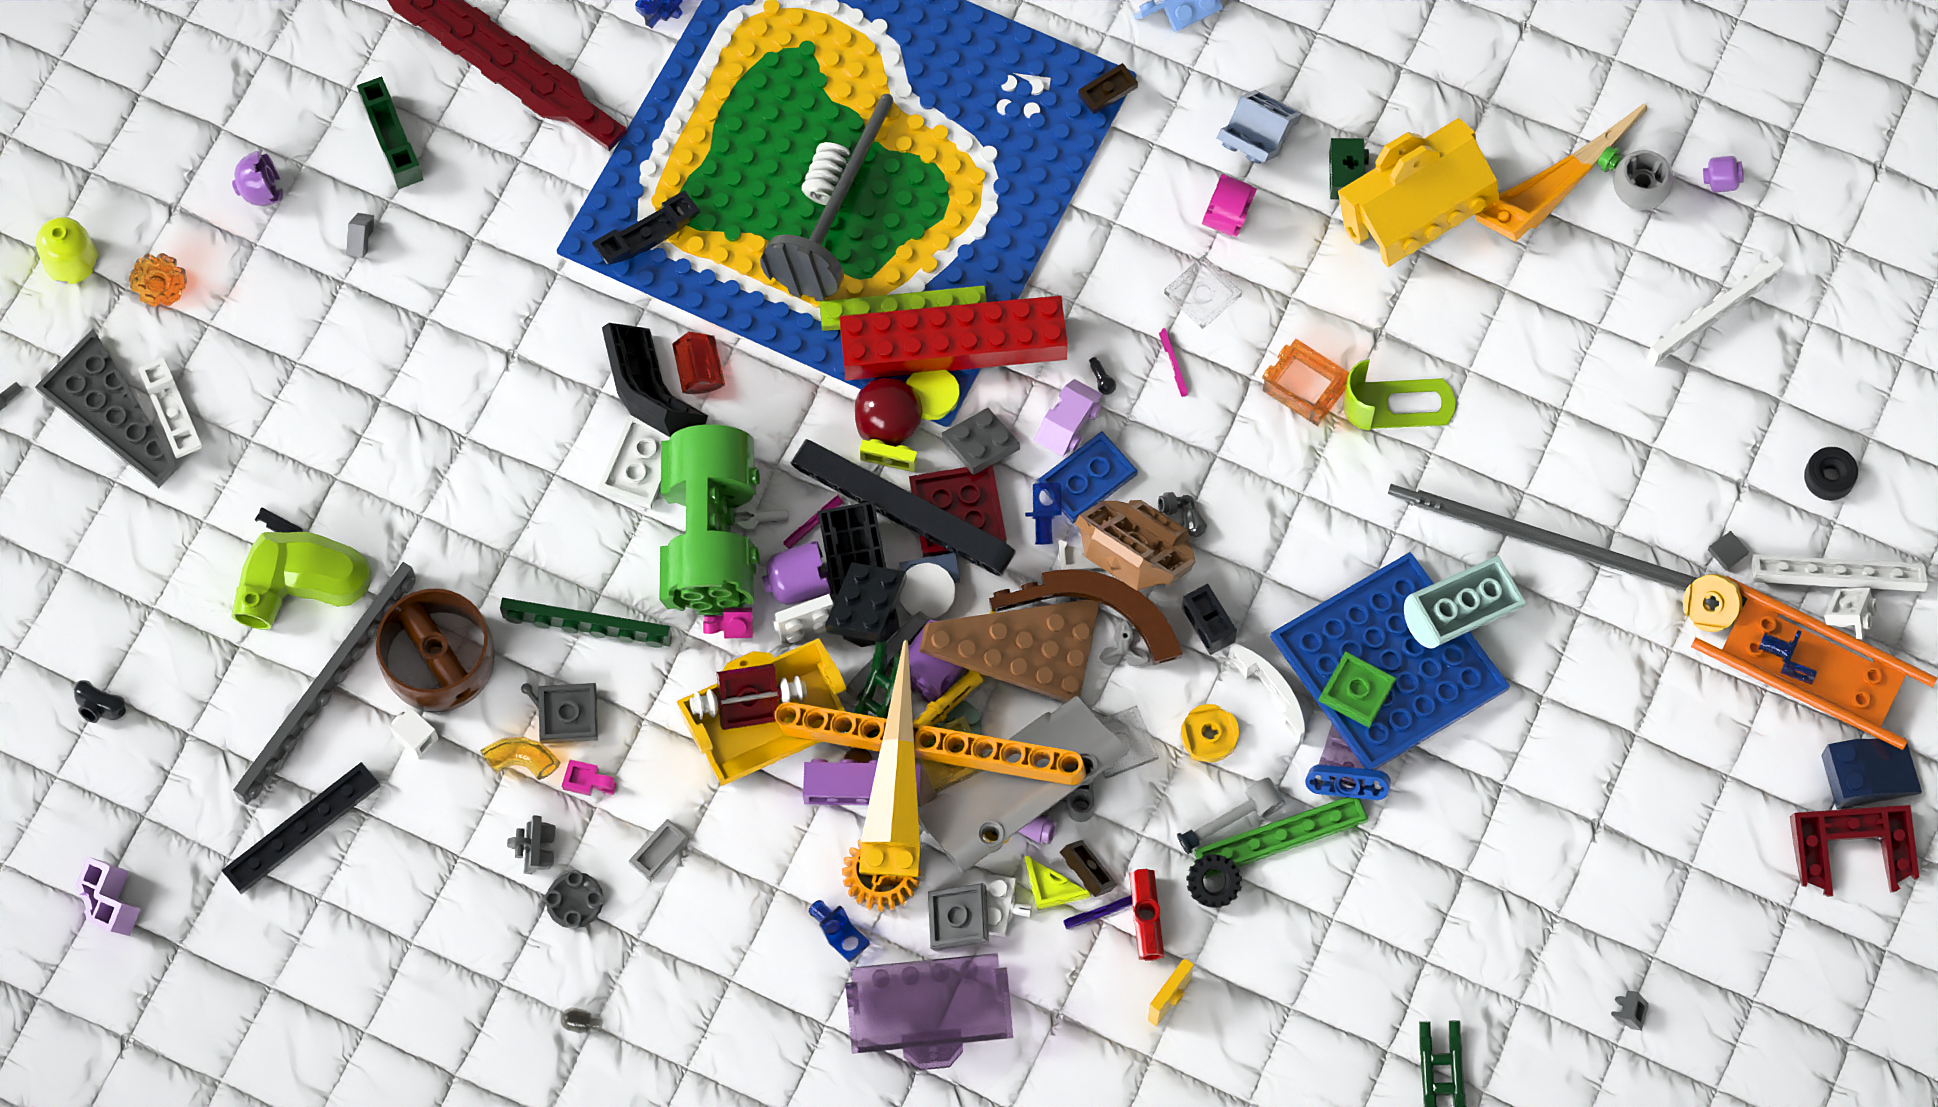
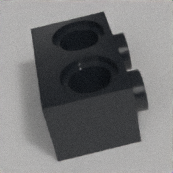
(1209, 619)

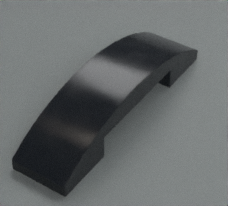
(648, 232)

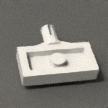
(1002, 904)

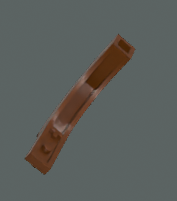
(1104, 589)

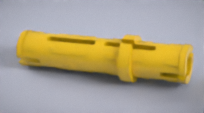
(938, 710)

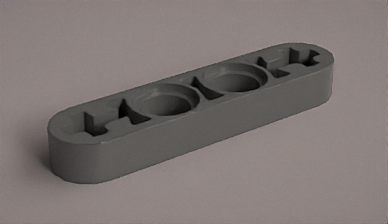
(907, 632)

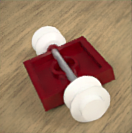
(747, 696)

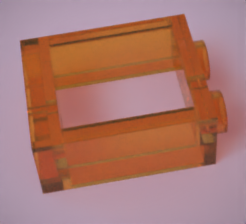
(1316, 362)

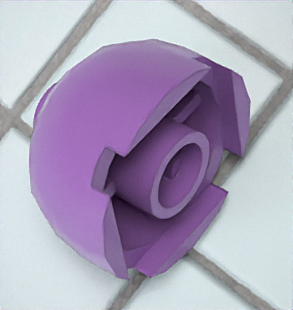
(256, 180)

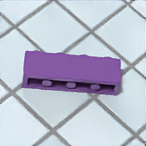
(842, 782)

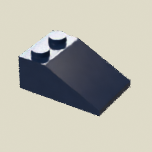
(1869, 772)

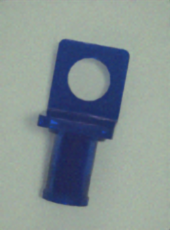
(1043, 513)
(1785, 650)
(837, 929)

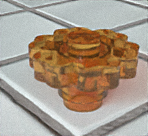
(158, 279)

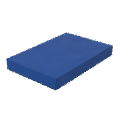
(1089, 475)

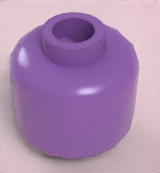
(1723, 173)

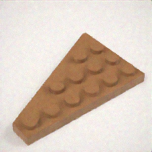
(1026, 647)

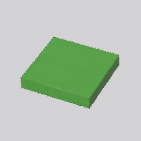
(1357, 689)

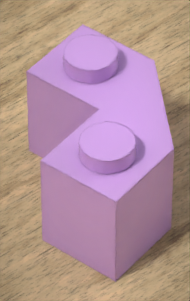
(1063, 424)
(101, 887)

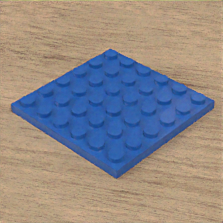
(1369, 622)

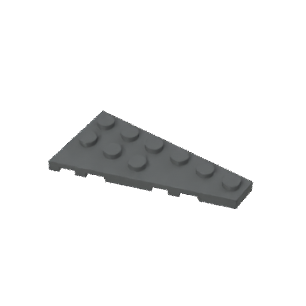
(100, 401)

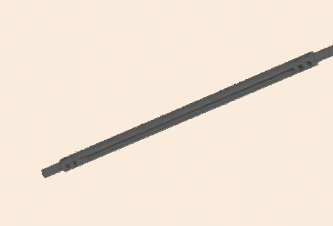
(1546, 538)

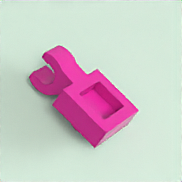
(734, 623)
(583, 777)

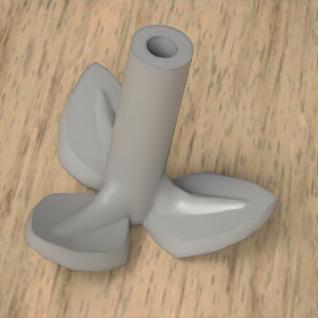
(1123, 637)

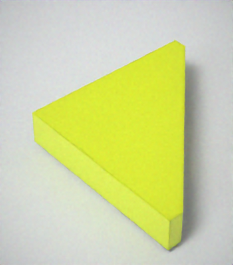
(1051, 887)

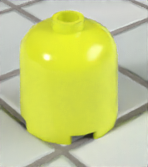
(66, 250)

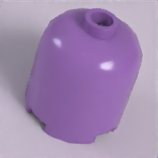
(797, 574)

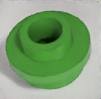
(1609, 159)

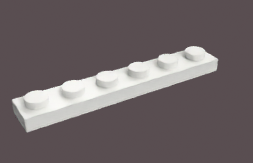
(1721, 306)
(1839, 573)

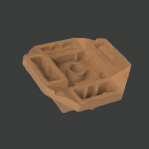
(1135, 543)

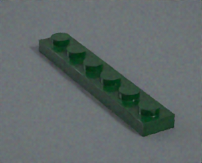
(595, 624)

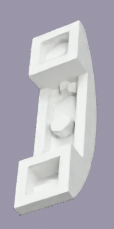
(170, 407)
(1250, 662)

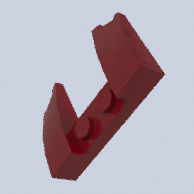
(1888, 823)

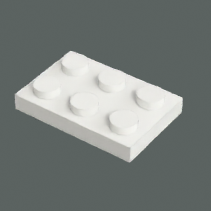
(635, 464)

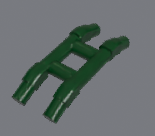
(877, 678)
(1452, 1058)

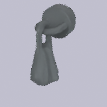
(1192, 519)

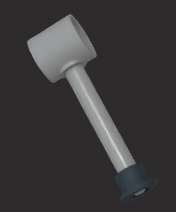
(1263, 799)

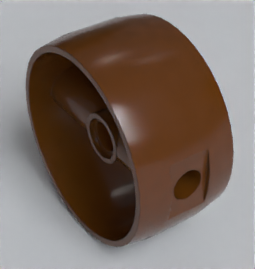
(413, 616)

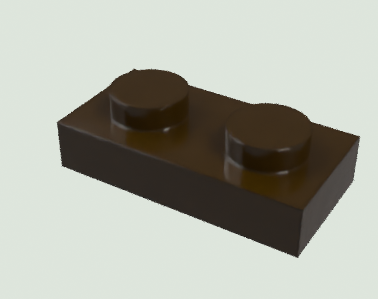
(1108, 88)
(1088, 868)

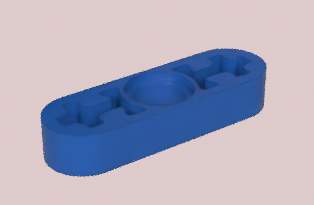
(1357, 774)

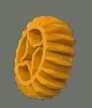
(875, 895)

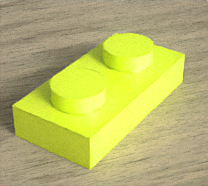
(886, 455)

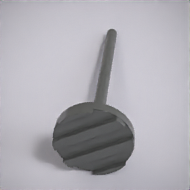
(803, 262)

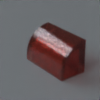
(698, 363)

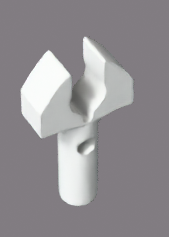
(758, 517)

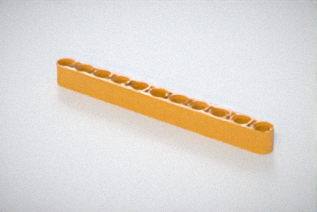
(940, 751)

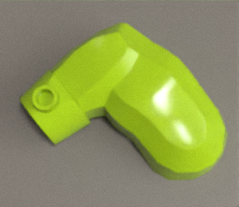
(298, 566)

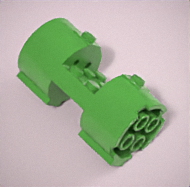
(710, 474)

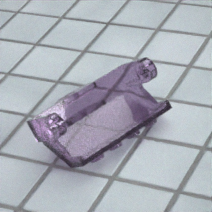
(928, 1007)

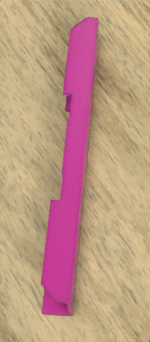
(1178, 376)
(811, 523)

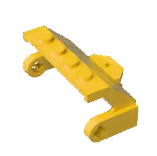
(1418, 191)
(749, 748)

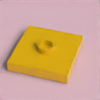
(1171, 992)

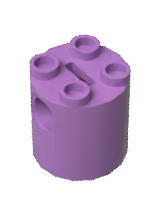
(929, 674)

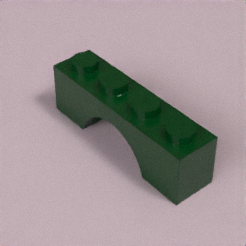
(389, 133)

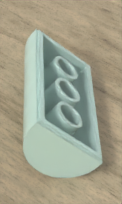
(1462, 603)

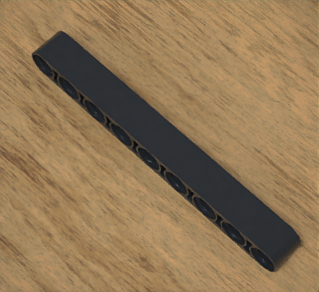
(903, 507)

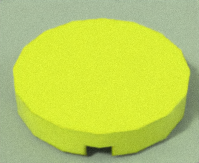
(936, 391)

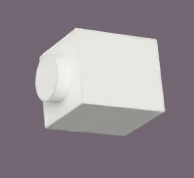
(413, 732)

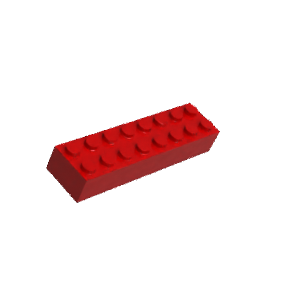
(953, 337)

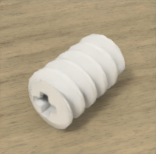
(825, 171)

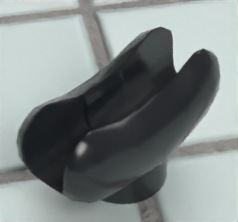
(97, 703)

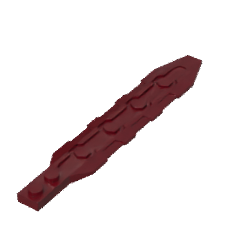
(512, 64)

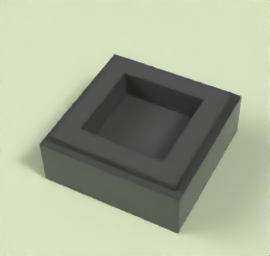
(1728, 550)

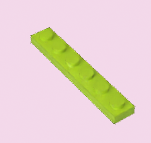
(832, 309)

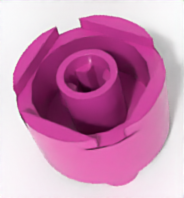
(1229, 205)

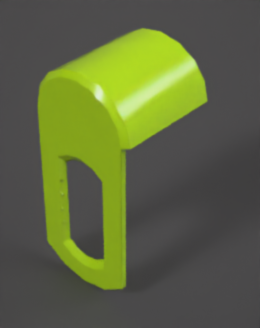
(1368, 407)

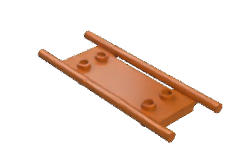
(1844, 682)

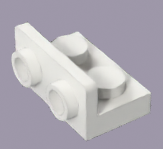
(1852, 607)

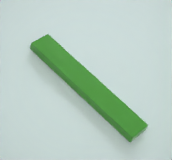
(1287, 833)

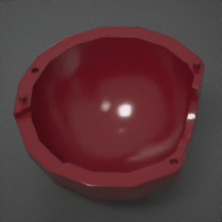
(887, 411)

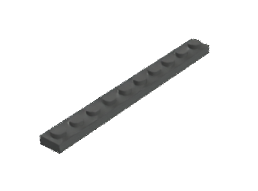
(320, 690)

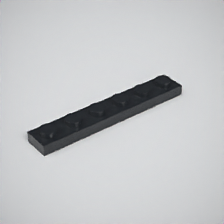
(300, 828)

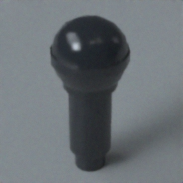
(1106, 384)

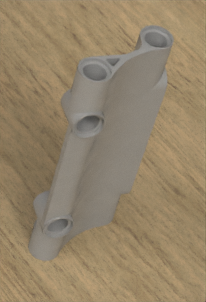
(1010, 802)

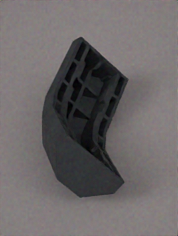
(641, 383)
(853, 536)

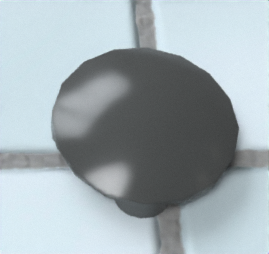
(574, 900)

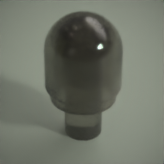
(579, 1021)

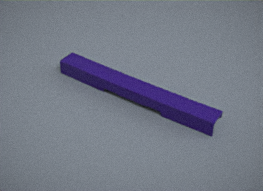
(1098, 913)

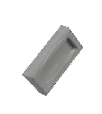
(659, 850)

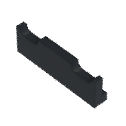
(276, 523)

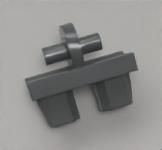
(535, 833)

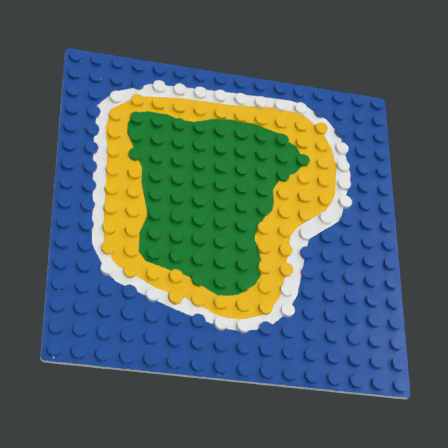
(936, 206)

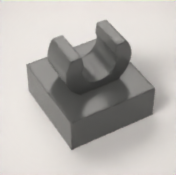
(1633, 1010)

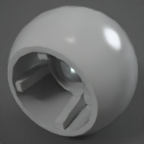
(1643, 168)

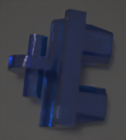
(656, 9)

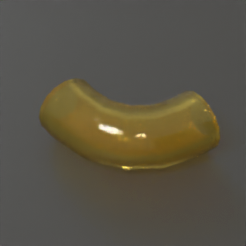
(522, 752)

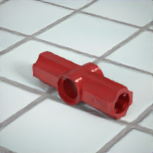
(1145, 898)

